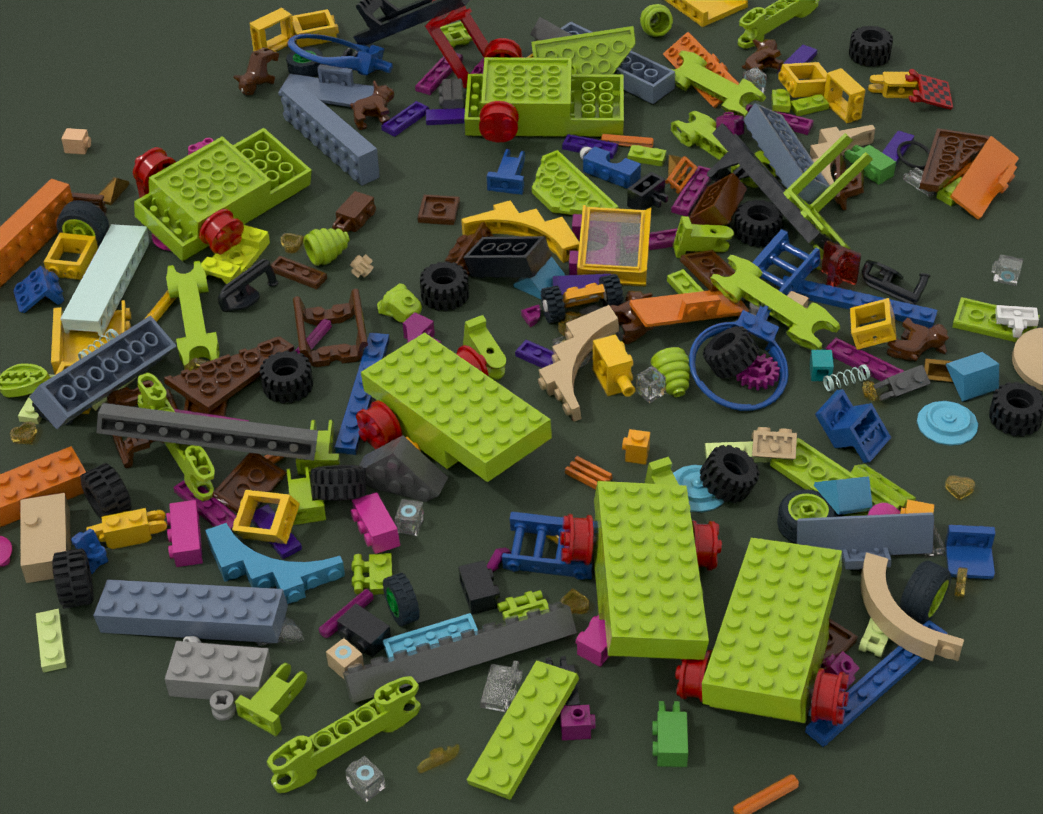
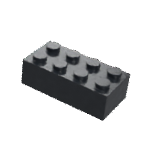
(508, 256)

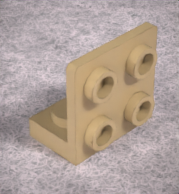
(774, 444)

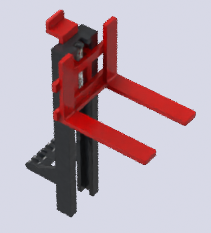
(420, 11)

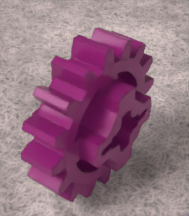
(760, 373)

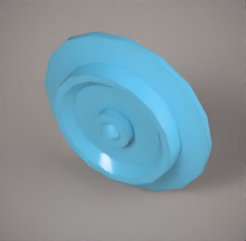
(947, 423)
(699, 497)

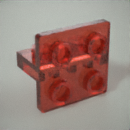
(840, 264)

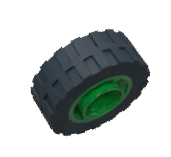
(301, 66)
(401, 599)

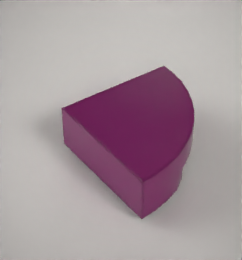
(531, 315)
(497, 558)

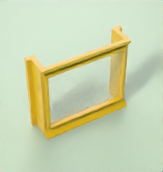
(615, 243)

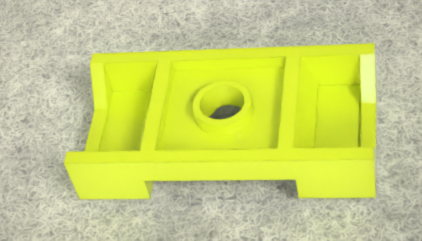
(244, 255)

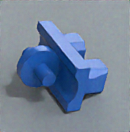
(91, 545)

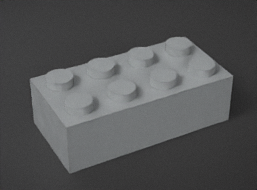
(205, 668)

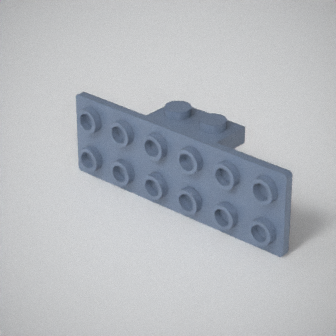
(333, 85)
(870, 533)

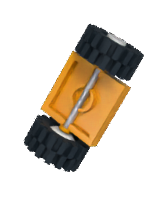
(554, 303)

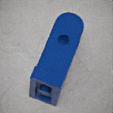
(508, 175)

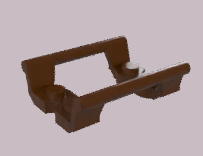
(337, 314)
(129, 397)

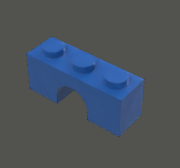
(598, 164)

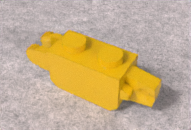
(892, 85)
(129, 527)

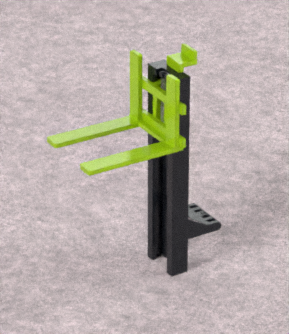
(793, 207)

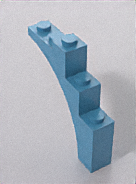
(265, 572)

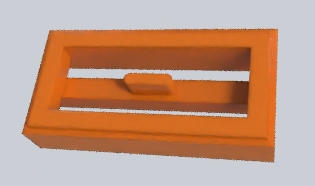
(673, 183)
(590, 471)

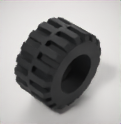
(870, 46)
(757, 222)
(444, 286)
(730, 352)
(286, 376)
(1016, 409)
(729, 473)
(338, 482)
(105, 491)
(72, 578)

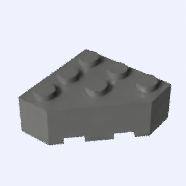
(403, 471)

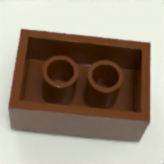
(719, 202)

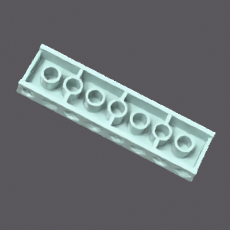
(106, 279)

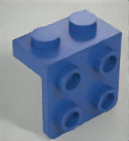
(35, 287)
(970, 549)

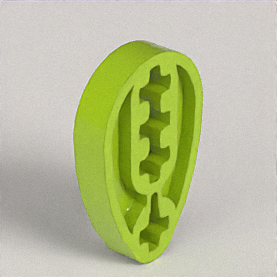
(22, 379)

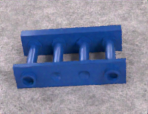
(770, 256)
(542, 526)

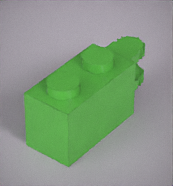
(879, 169)
(671, 735)

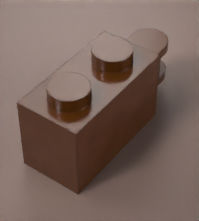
(354, 212)

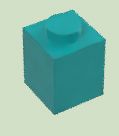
(821, 364)

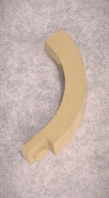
(895, 622)

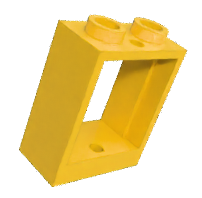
(312, 20)
(279, 42)
(790, 76)
(840, 82)
(71, 243)
(883, 330)
(282, 521)

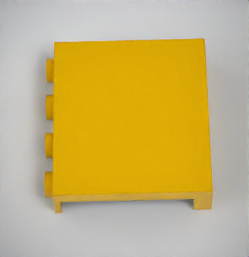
(708, 11)
(67, 346)

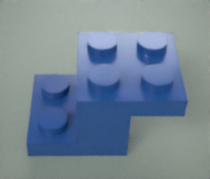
(853, 425)

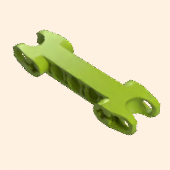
(761, 20)
(734, 96)
(700, 133)
(187, 288)
(801, 321)
(190, 458)
(307, 754)

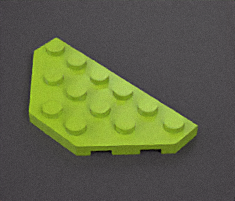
(590, 52)
(566, 188)

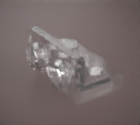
(501, 686)

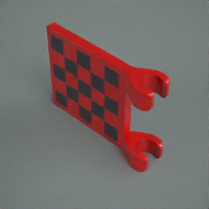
(930, 90)

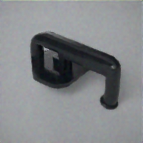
(892, 289)
(238, 292)

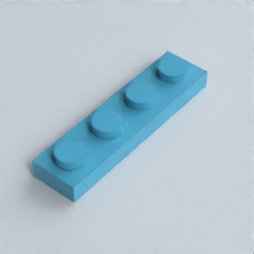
(428, 634)

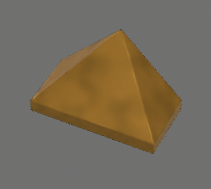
(673, 161)
(114, 190)
(937, 370)

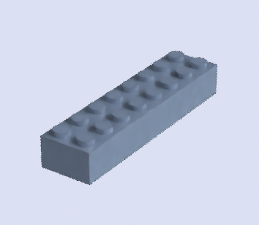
(641, 75)
(330, 133)
(783, 150)
(102, 372)
(191, 611)

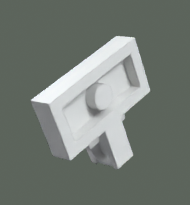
(1016, 318)

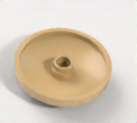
(1028, 357)

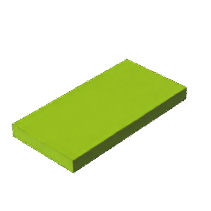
(981, 319)

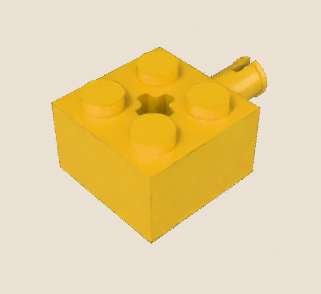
(613, 366)

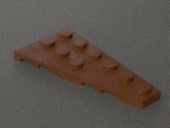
(949, 155)
(224, 376)

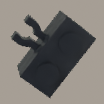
(647, 192)

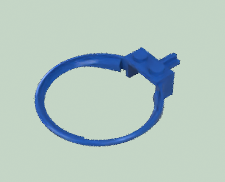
(366, 61)
(759, 327)

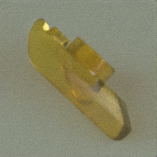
(869, 390)
(437, 757)

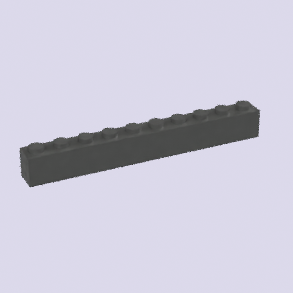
(207, 431)
(462, 651)

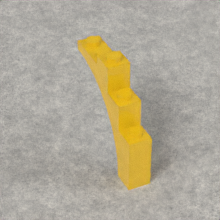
(507, 220)

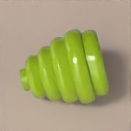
(656, 20)
(324, 245)
(675, 367)

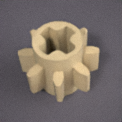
(361, 266)

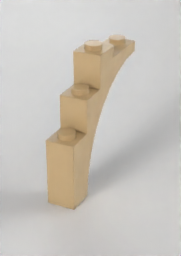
(827, 137)
(569, 355)

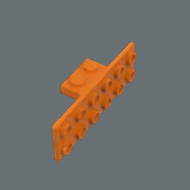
(690, 44)
(985, 178)
(685, 308)

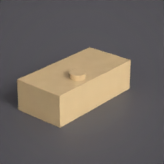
(43, 533)

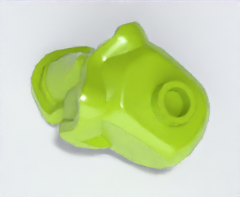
(399, 303)

